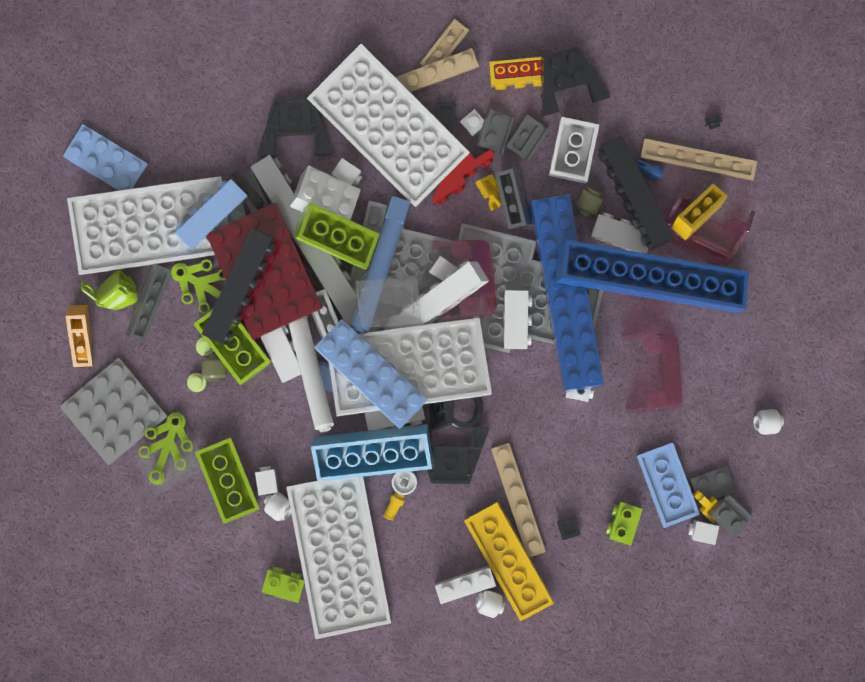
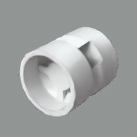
(404, 482)

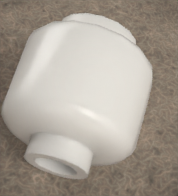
(768, 421)
(277, 506)
(490, 603)

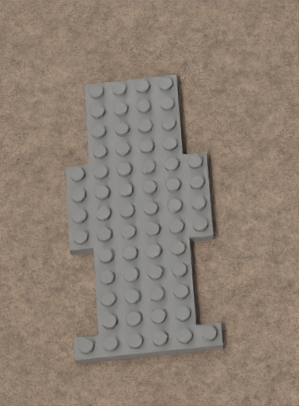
(511, 269)

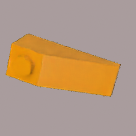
(79, 335)

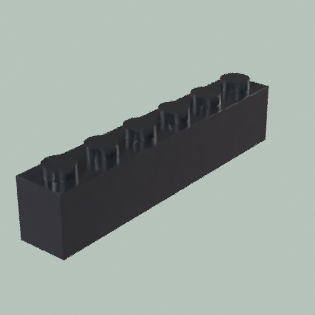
(635, 193)
(239, 286)

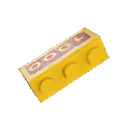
(515, 72)

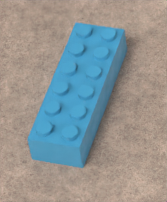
(372, 452)

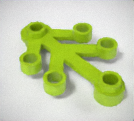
(201, 284)
(167, 445)

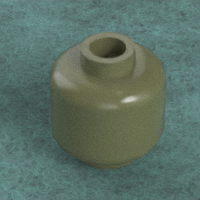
(589, 201)
(213, 368)

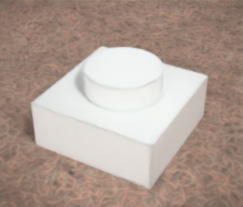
(472, 122)

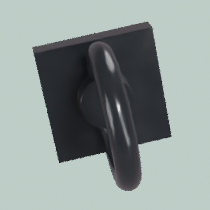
(443, 415)

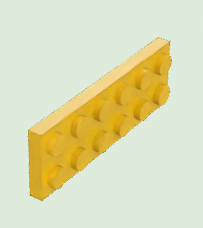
(509, 561)

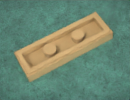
(446, 43)

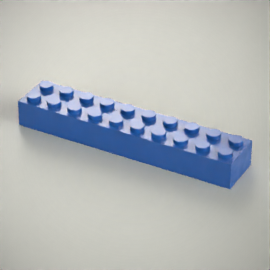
(651, 276)
(566, 303)

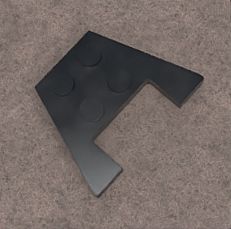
(565, 71)
(293, 118)
(457, 463)

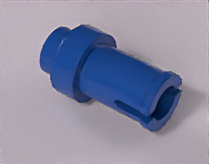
(650, 170)

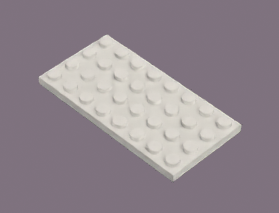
(388, 125)
(137, 225)
(437, 359)
(338, 556)

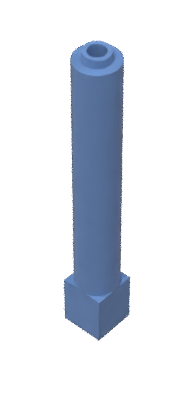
(385, 248)

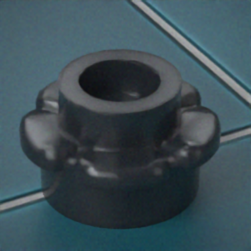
(713, 122)

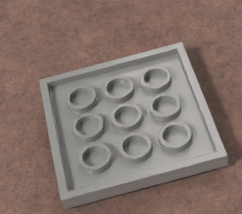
(113, 411)

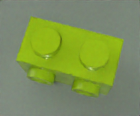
(624, 523)
(283, 584)

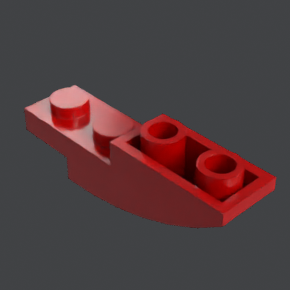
(454, 180)

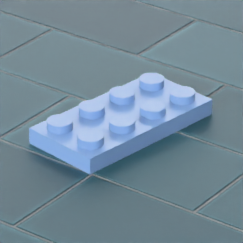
(105, 159)
(668, 485)

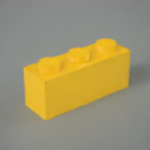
(699, 212)

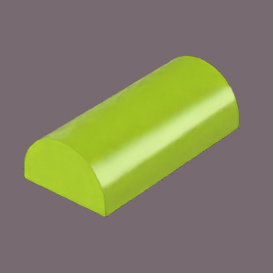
(336, 235)
(241, 355)
(227, 480)

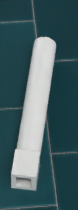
(311, 375)

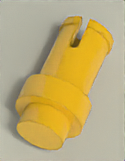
(396, 501)

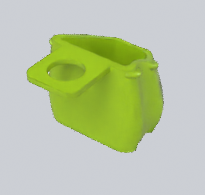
(115, 292)

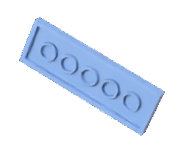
(370, 374)

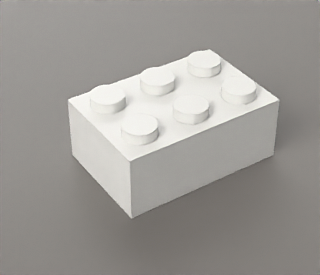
(573, 150)
(325, 192)

